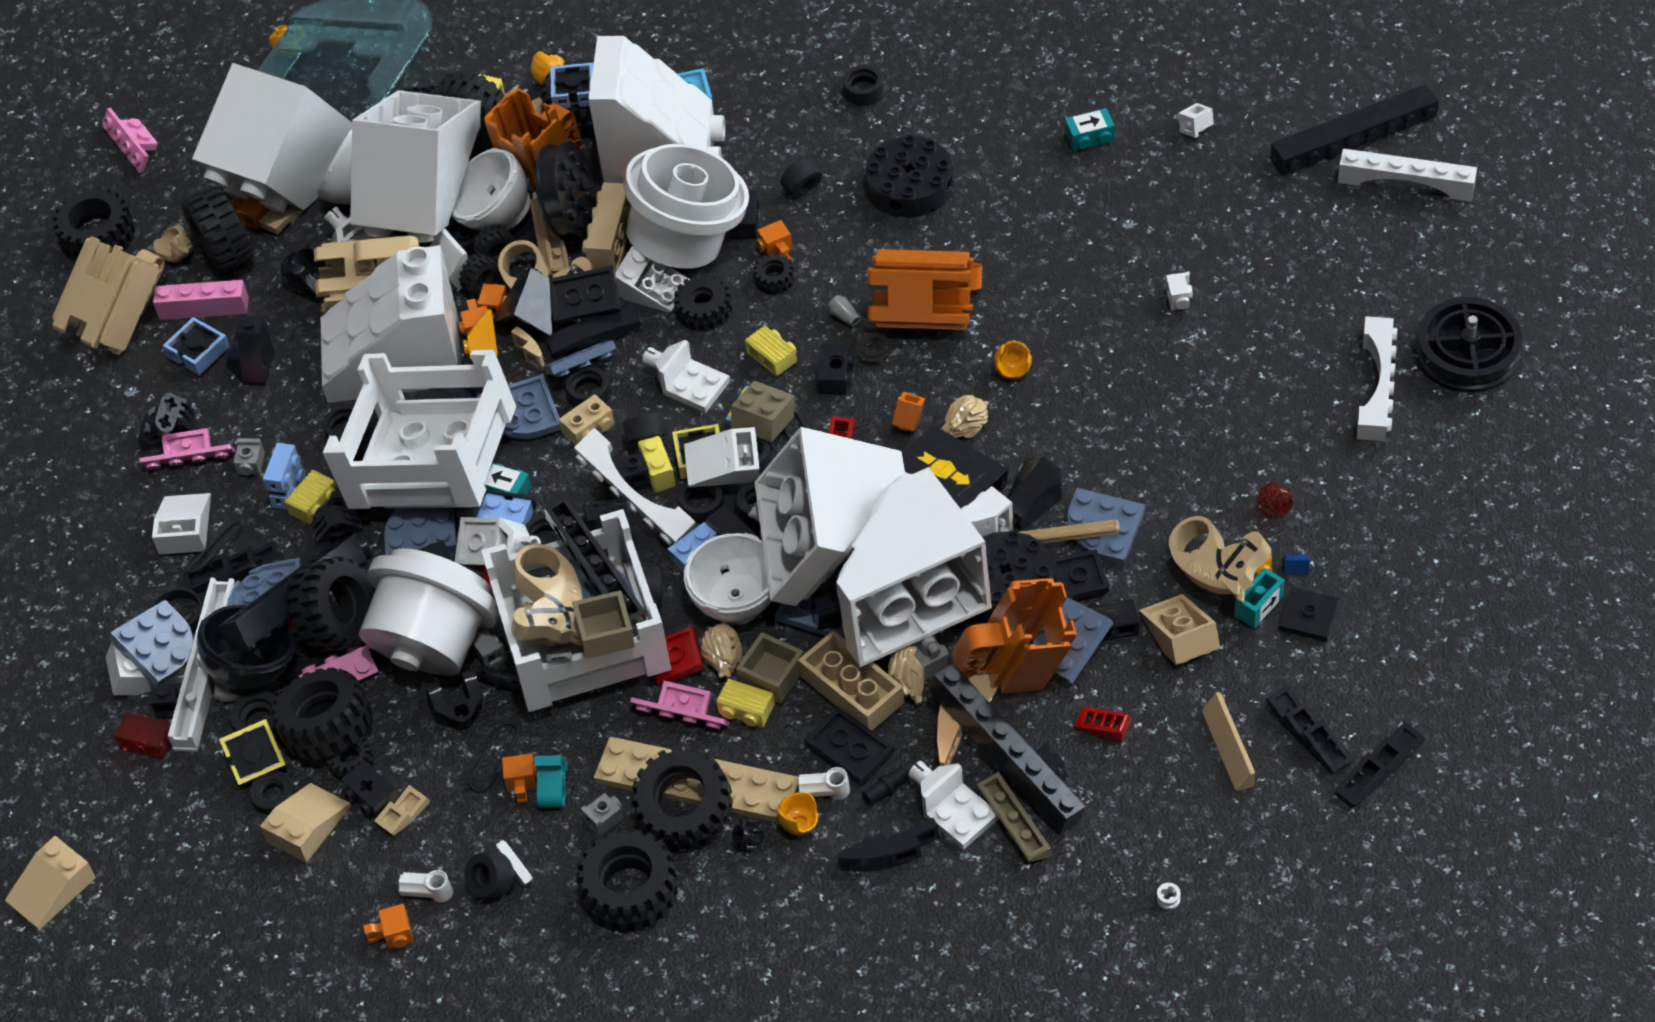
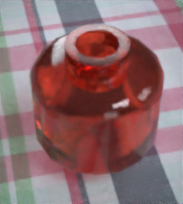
(1275, 499)

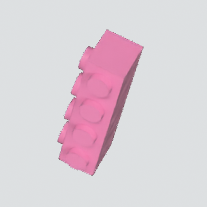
(201, 299)

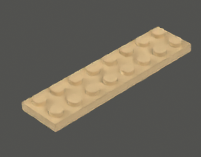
(753, 793)

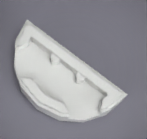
(520, 872)

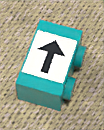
(1089, 129)
(507, 480)
(1260, 598)

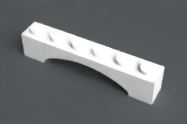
(1452, 179)
(1373, 417)
(671, 523)

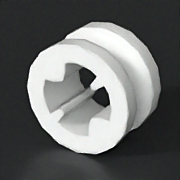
(1163, 890)

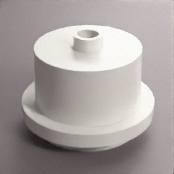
(682, 204)
(425, 611)

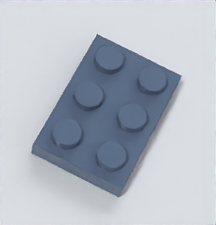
(580, 359)

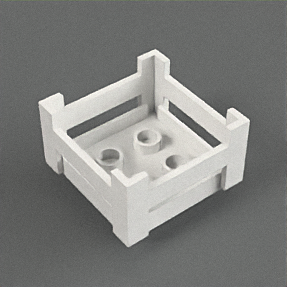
(426, 448)
(557, 679)

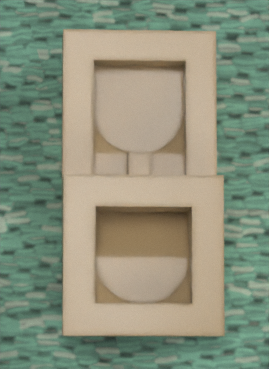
(276, 221)
(529, 347)
(403, 811)

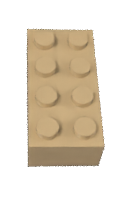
(608, 228)
(859, 691)

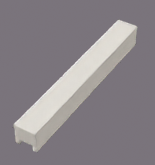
(197, 683)

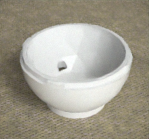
(337, 180)
(506, 205)
(746, 577)

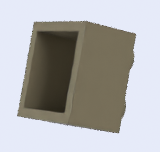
(764, 409)
(603, 624)
(770, 666)

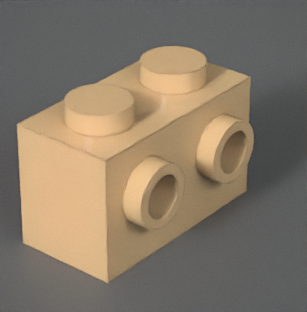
(585, 417)

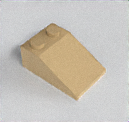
(1181, 629)
(304, 821)
(49, 882)

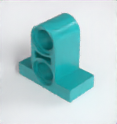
(551, 781)

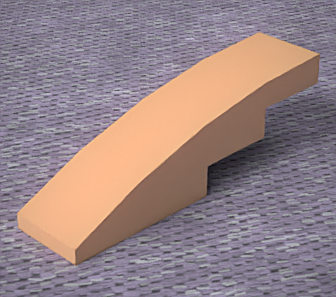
(948, 736)

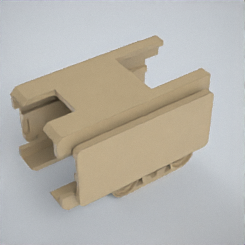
(351, 263)
(107, 294)

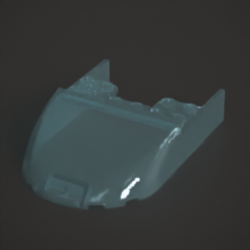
(378, 28)

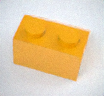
(481, 335)

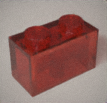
(144, 735)

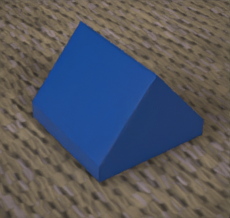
(1296, 563)

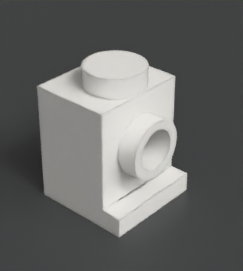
(1195, 119)
(1178, 290)

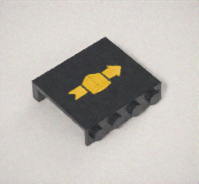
(955, 464)

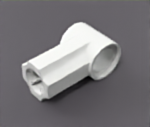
(823, 784)
(425, 885)

